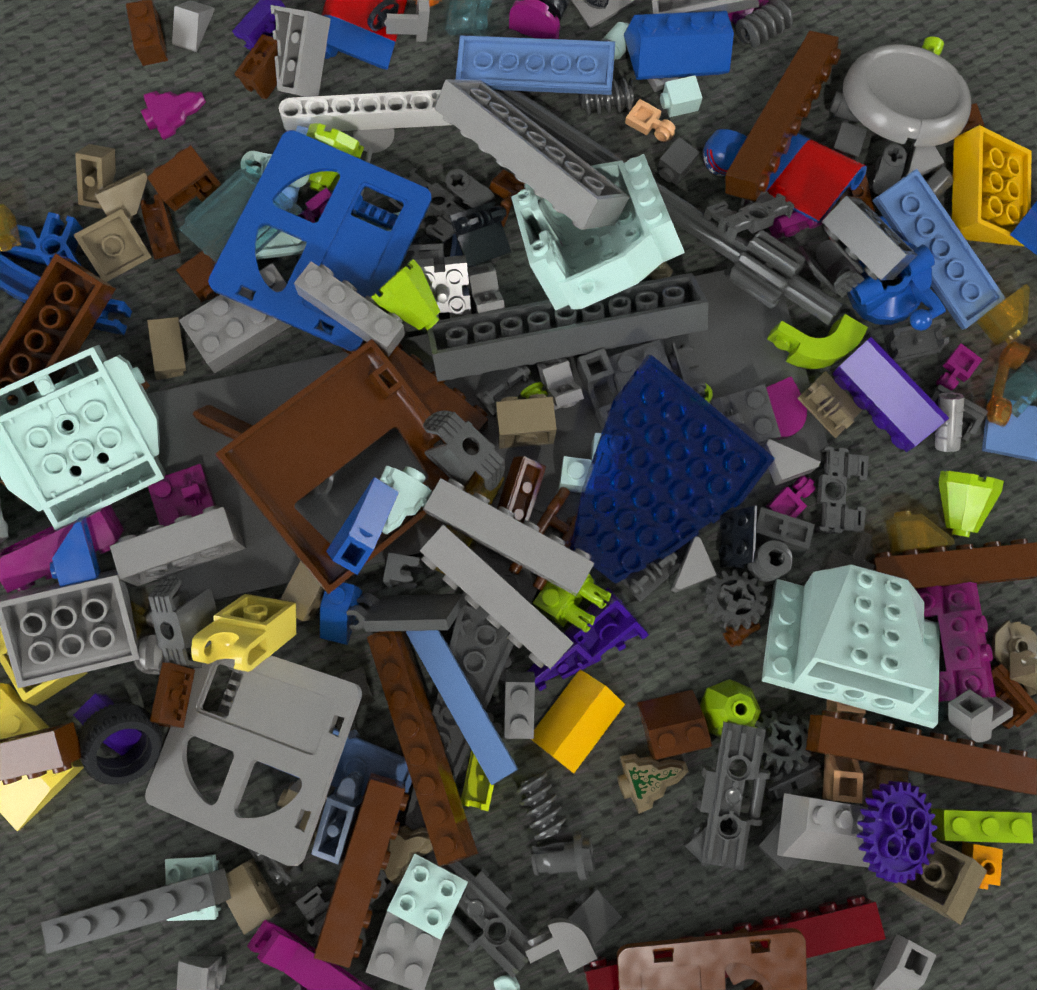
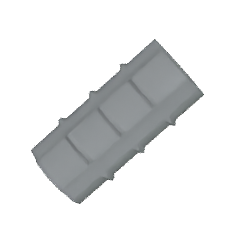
(949, 433)

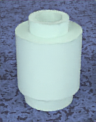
(617, 34)

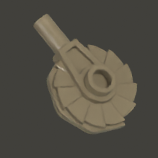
(1011, 638)

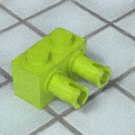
(562, 606)

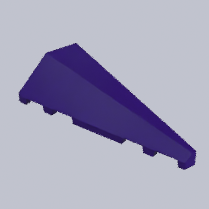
(611, 628)

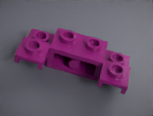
(962, 638)

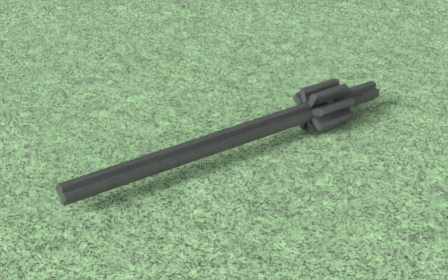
(763, 266)

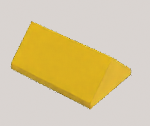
(577, 720)

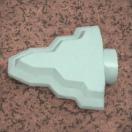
(411, 495)

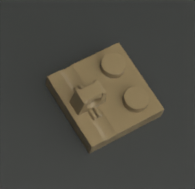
(112, 245)

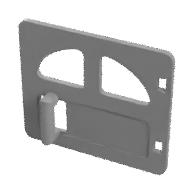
(267, 716)

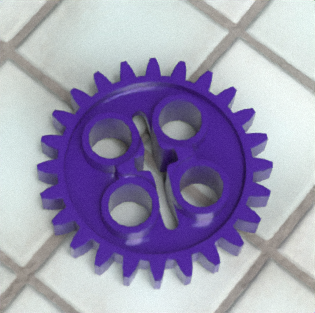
(897, 831)

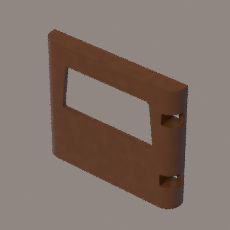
(318, 435)

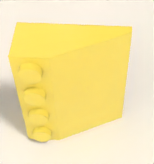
(26, 797)

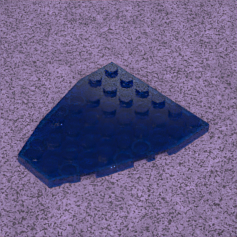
(660, 473)

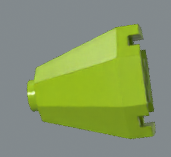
(338, 140)
(409, 297)
(967, 500)
(722, 700)

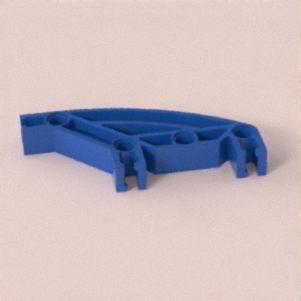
(20, 282)

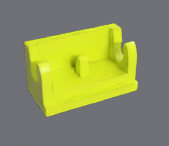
(477, 788)

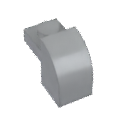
(484, 288)
(559, 382)
(978, 715)
(567, 938)

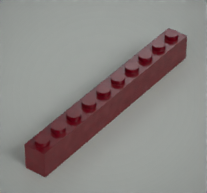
(824, 930)

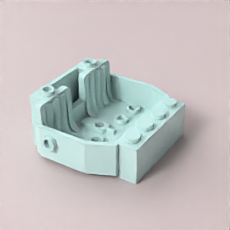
(597, 262)
(108, 417)

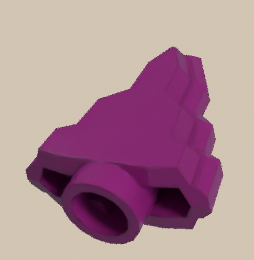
(169, 110)

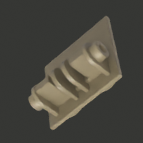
(830, 404)

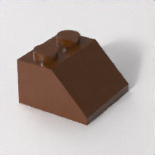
(674, 725)

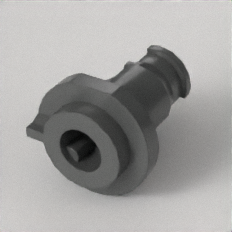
(565, 857)

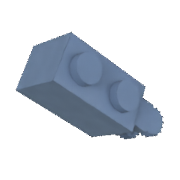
(339, 819)

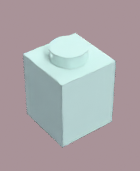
(681, 96)

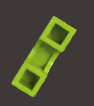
(982, 826)

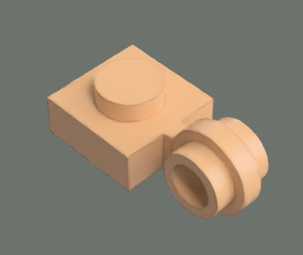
(645, 117)

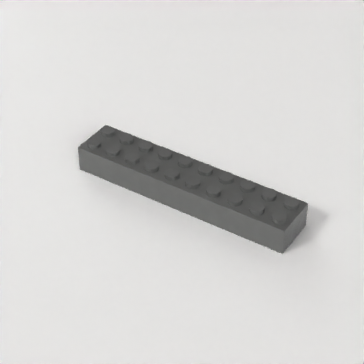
(541, 333)

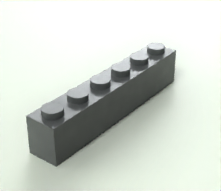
(136, 910)

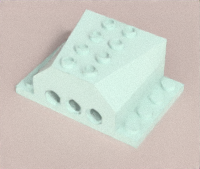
(856, 643)

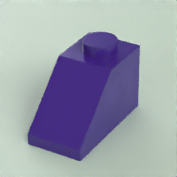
(120, 741)

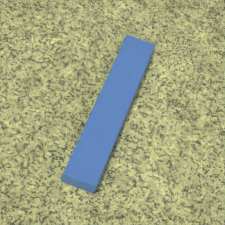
(463, 704)

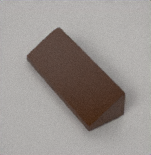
(221, 421)
(522, 487)

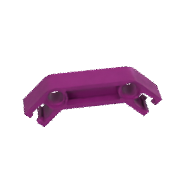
(296, 959)

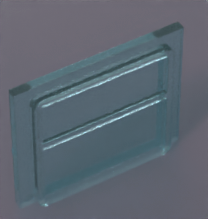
(217, 216)

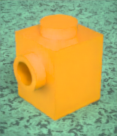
(987, 857)

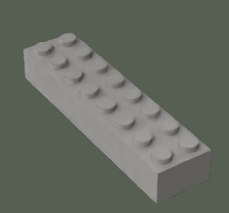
(531, 154)

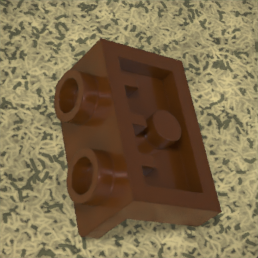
(172, 695)

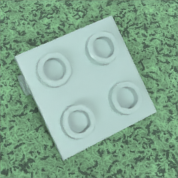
(184, 868)
(427, 896)

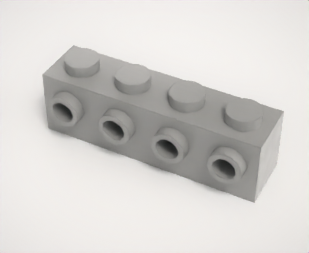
(349, 308)

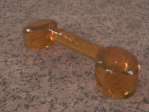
(999, 408)

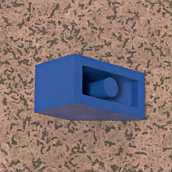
(76, 556)
(333, 615)

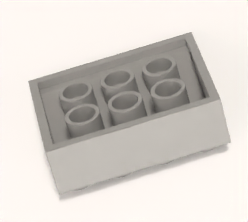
(68, 628)

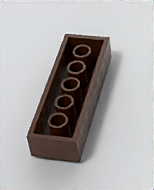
(52, 323)

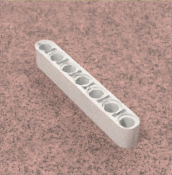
(363, 111)

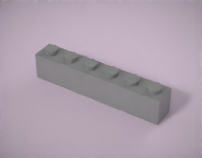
(508, 536)
(496, 597)

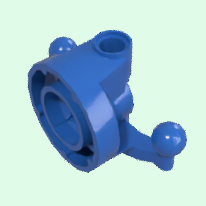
(902, 300)

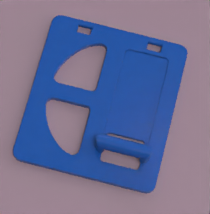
(340, 241)

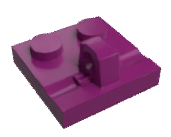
(181, 494)

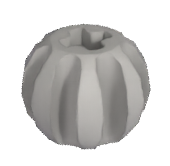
(150, 655)

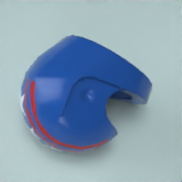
(721, 150)

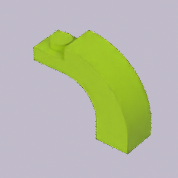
(818, 352)

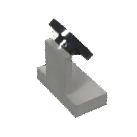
(396, 23)

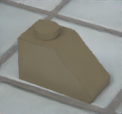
(94, 171)
(123, 194)

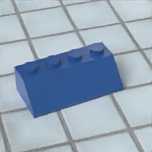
(680, 44)

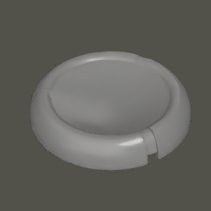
(908, 95)

